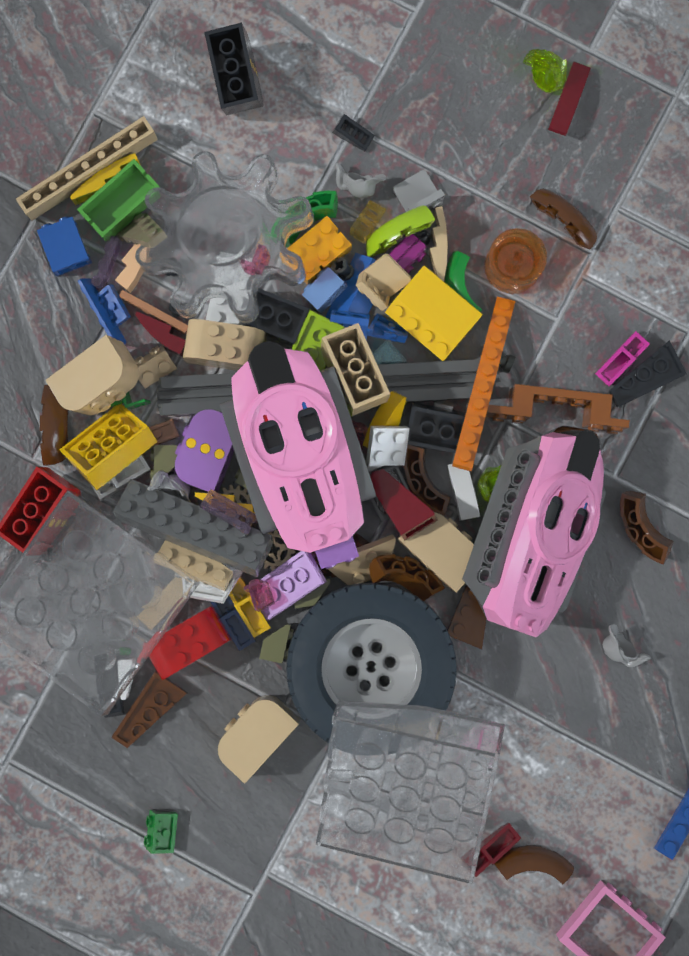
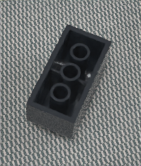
(234, 69)

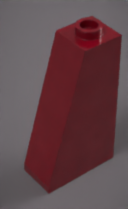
(403, 507)

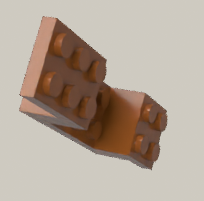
(596, 407)

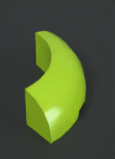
(406, 223)

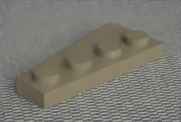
(143, 232)

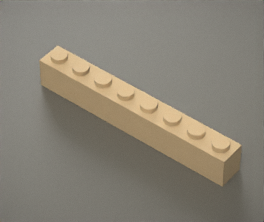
(70, 178)

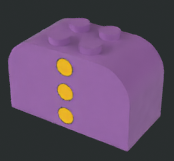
(204, 451)

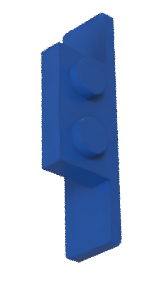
(107, 307)

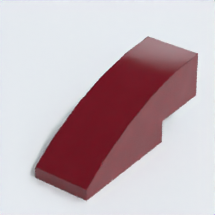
(162, 333)
(496, 846)

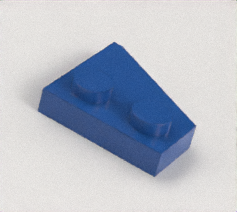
(386, 329)

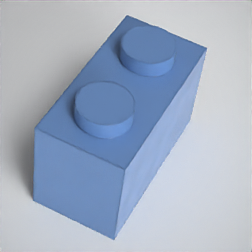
(324, 289)

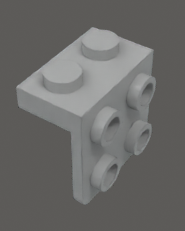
(418, 191)

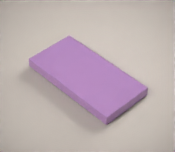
(292, 582)

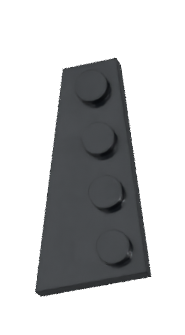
(653, 373)

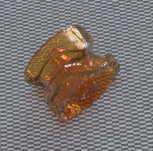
(515, 261)

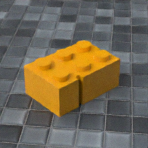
(320, 248)

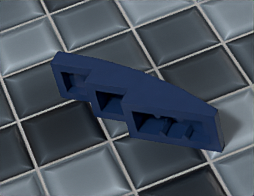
(233, 623)

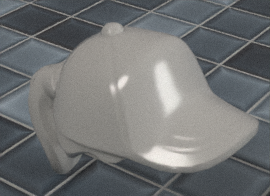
(357, 185)
(170, 484)
(621, 650)

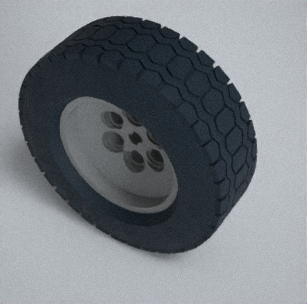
(359, 617)

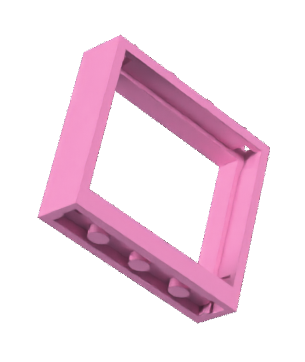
(588, 905)

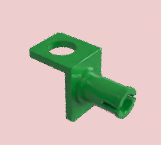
(129, 404)

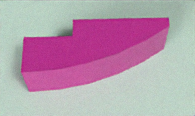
(622, 358)

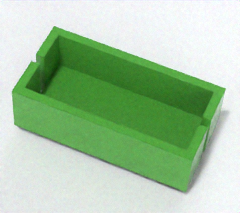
(118, 201)

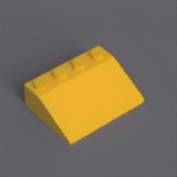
(433, 313)
(109, 445)

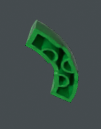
(323, 204)
(456, 275)

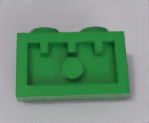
(160, 832)

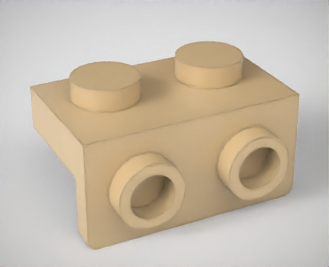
(154, 366)

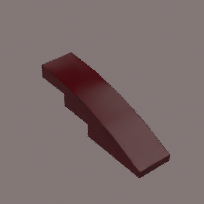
(569, 98)

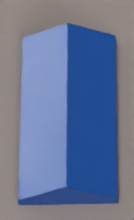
(351, 298)

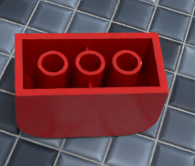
(33, 506)
(188, 642)

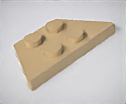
(358, 569)

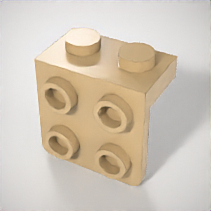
(382, 281)

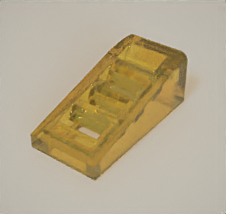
(362, 232)

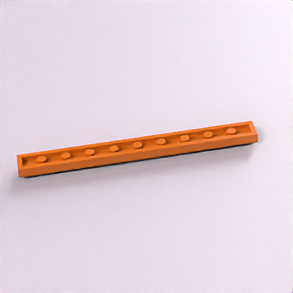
(483, 384)

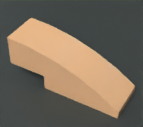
(132, 272)

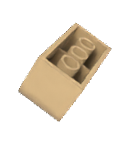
(220, 343)
(355, 368)
(95, 377)
(442, 550)
(255, 735)

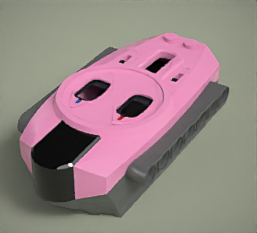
(297, 448)
(537, 529)

